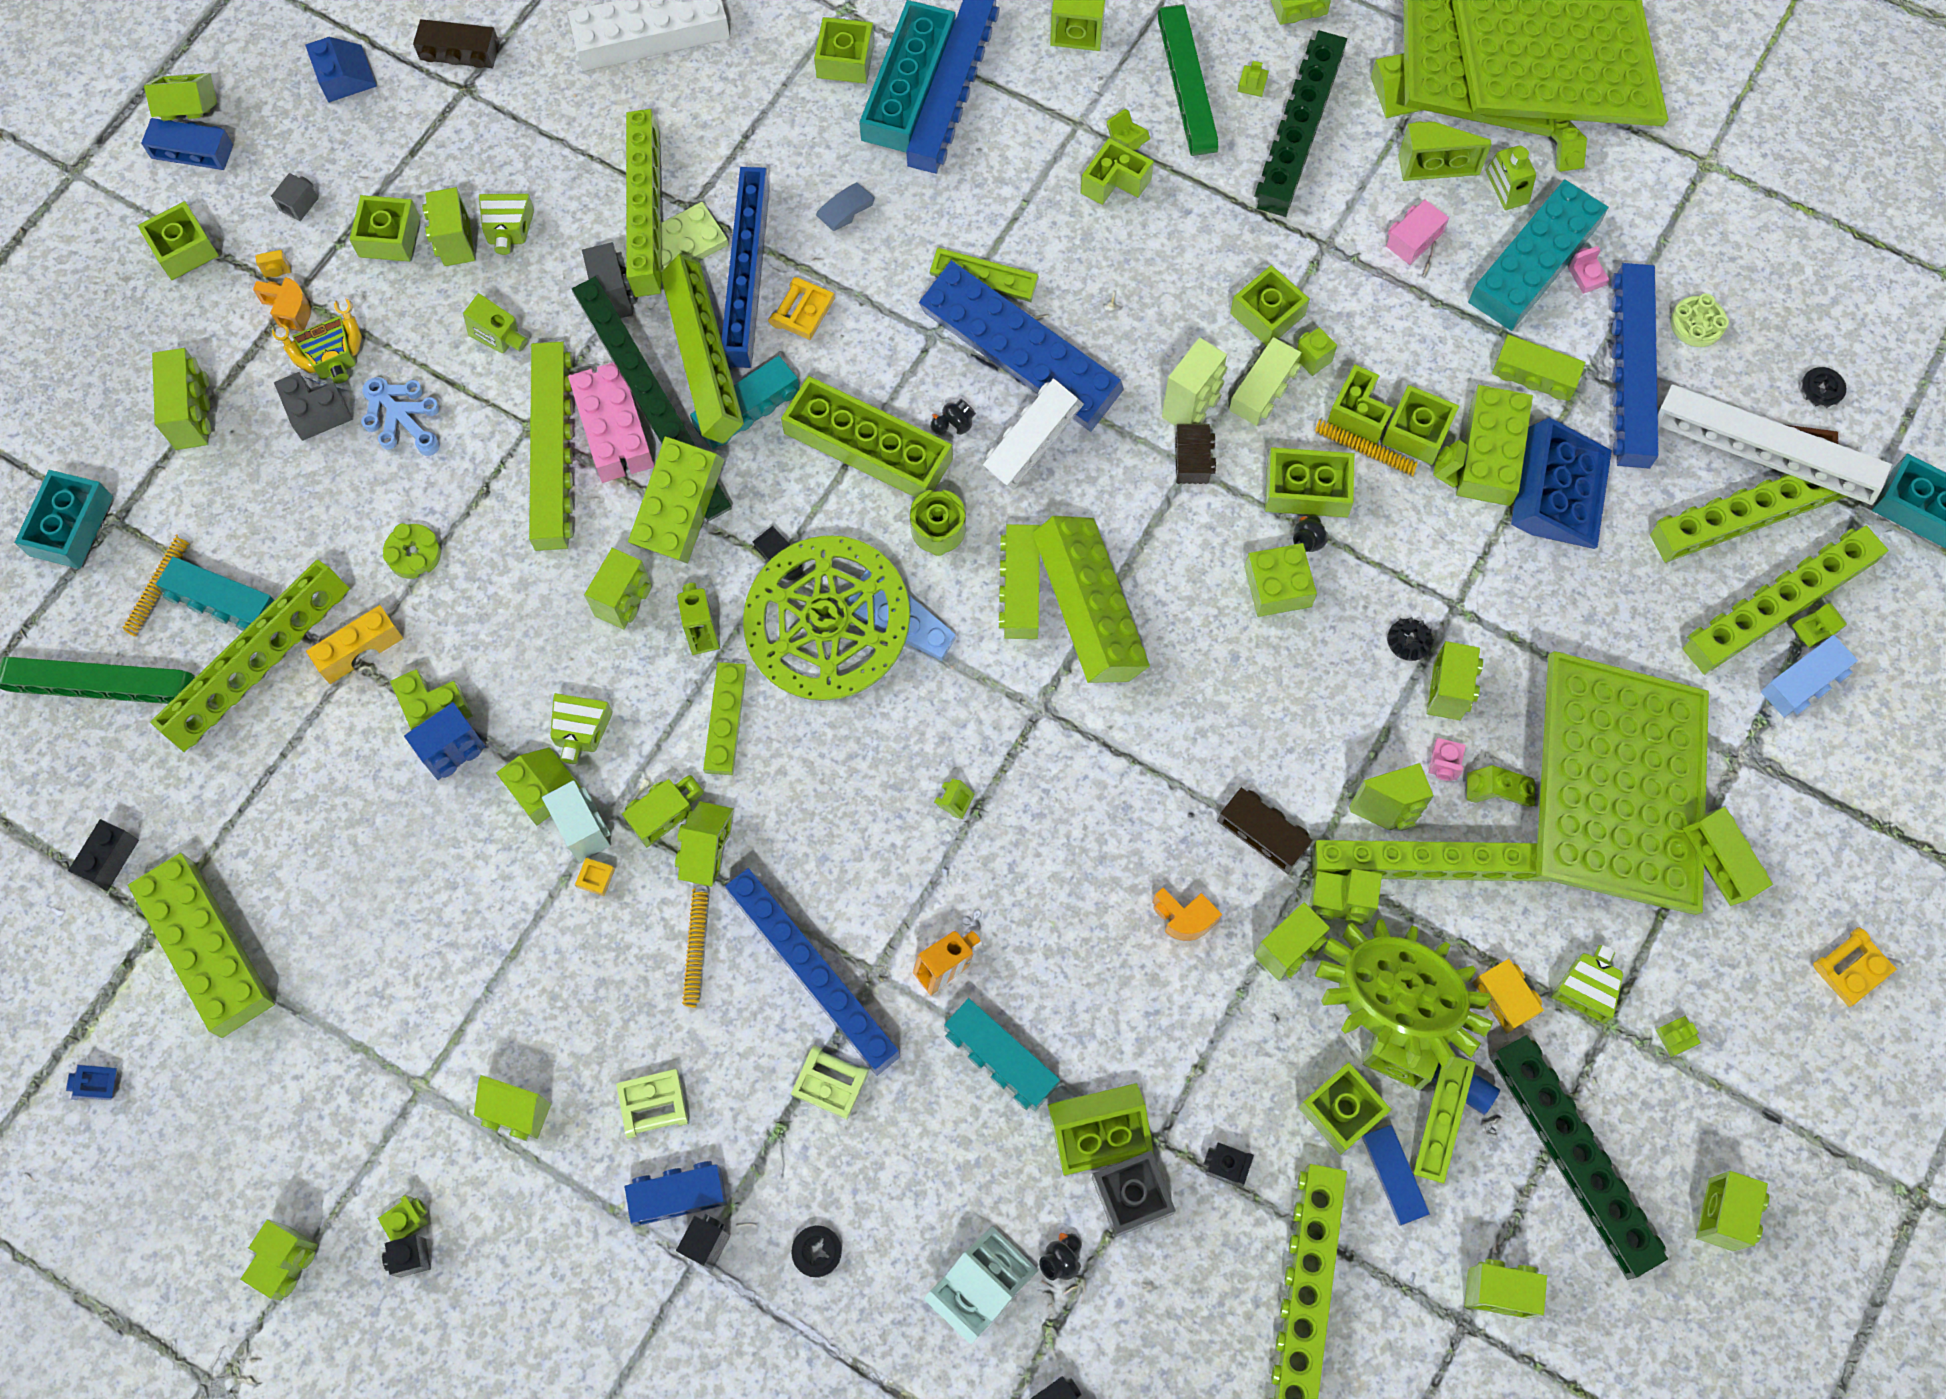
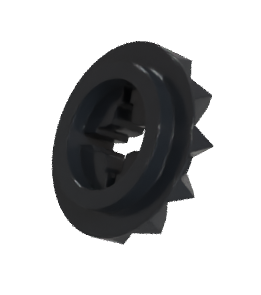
(1834, 388)
(1414, 650)
(811, 1237)

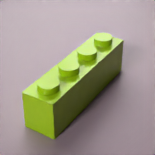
(1021, 582)

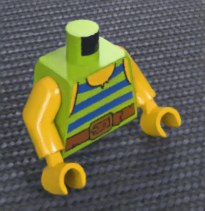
(326, 347)

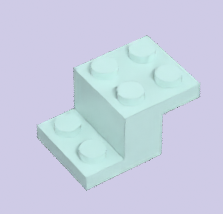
(981, 1285)

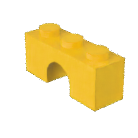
(337, 651)

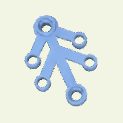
(399, 411)

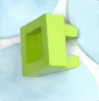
(1253, 79)
(955, 799)
(1678, 1036)

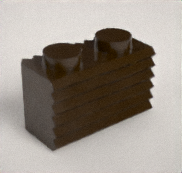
(1193, 453)

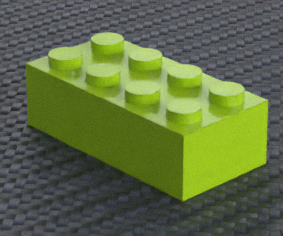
(1495, 445)
(676, 500)

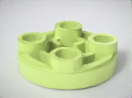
(1699, 320)

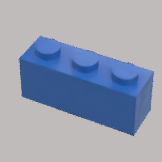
(187, 143)
(675, 1193)

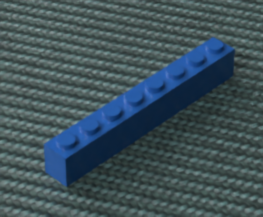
(951, 85)
(745, 266)
(1635, 366)
(813, 972)

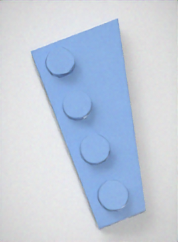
(925, 630)

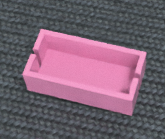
(610, 422)

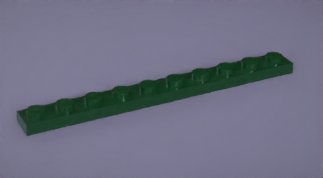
(638, 375)

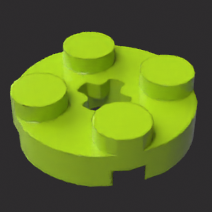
(404, 537)

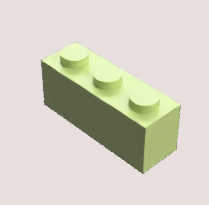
(1266, 382)

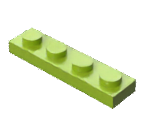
(1000, 278)
(725, 718)
(1444, 1120)

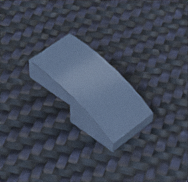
(843, 206)

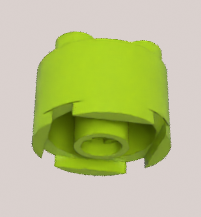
(937, 521)

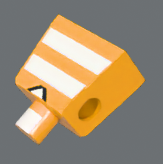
(945, 960)

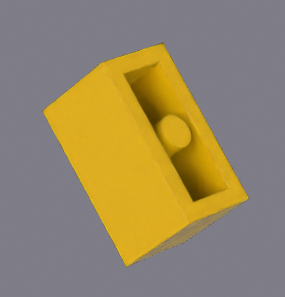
(1510, 996)

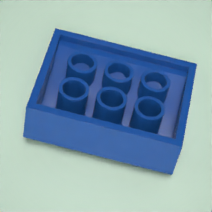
(1562, 485)

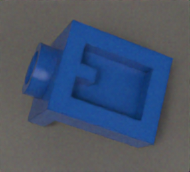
(91, 1082)

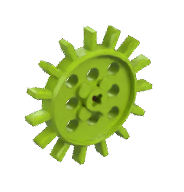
(1404, 993)

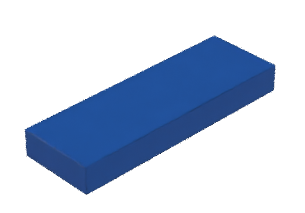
(1395, 1175)

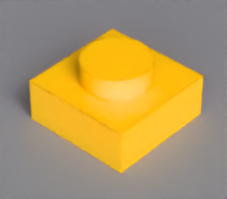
(273, 263)
(594, 876)

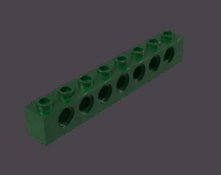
(1301, 123)
(1578, 1174)

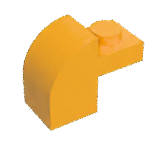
(288, 303)
(1186, 922)

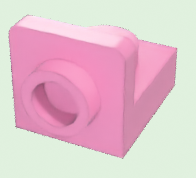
(1587, 270)
(1447, 759)

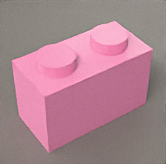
(1417, 231)

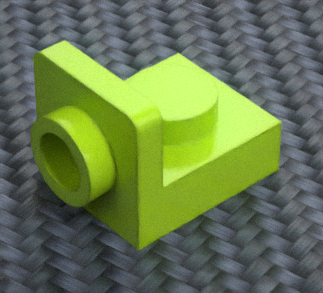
(404, 1218)

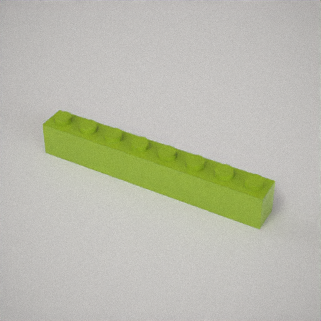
(701, 349)
(550, 447)

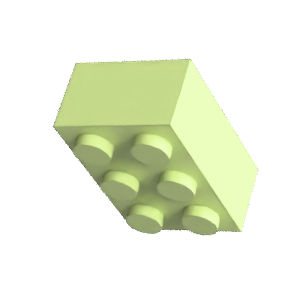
(1195, 384)

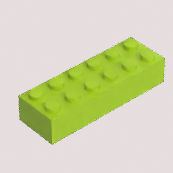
(866, 438)
(1091, 599)
(201, 945)

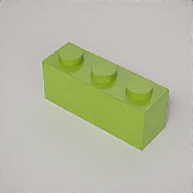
(1538, 368)
(1728, 856)

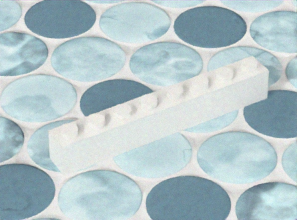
(1773, 444)

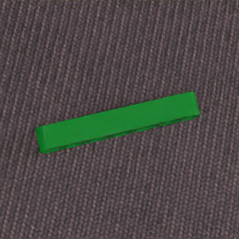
(1187, 80)
(92, 680)

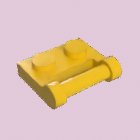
(808, 312)
(1862, 974)

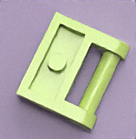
(828, 1092)
(650, 1093)

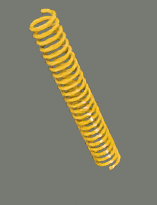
(1377, 454)
(153, 589)
(702, 896)

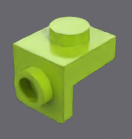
(1126, 132)
(1449, 463)
(1819, 625)

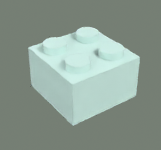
(577, 820)

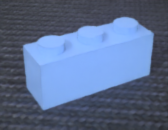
(1810, 677)

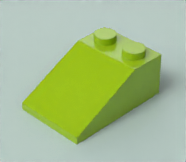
(1440, 151)

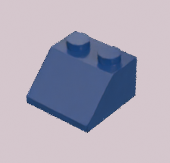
(340, 67)

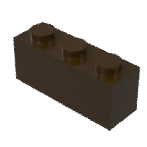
(456, 43)
(1265, 829)

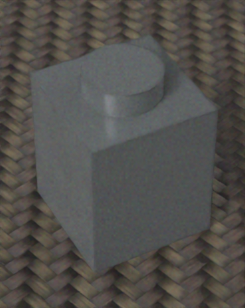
(295, 196)

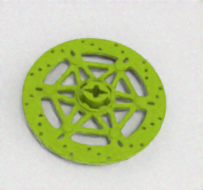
(831, 629)

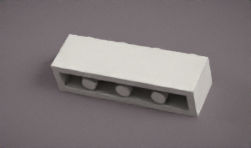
(1033, 433)

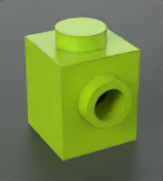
(1316, 350)

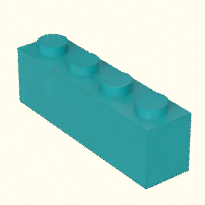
(760, 394)
(212, 593)
(1001, 1055)

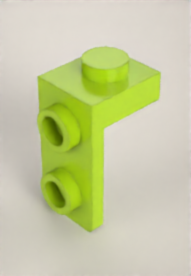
(1571, 146)
(1500, 783)

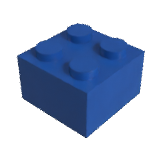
(445, 742)

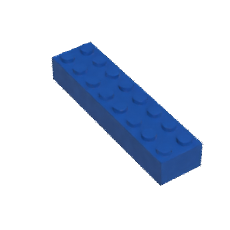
(1018, 342)

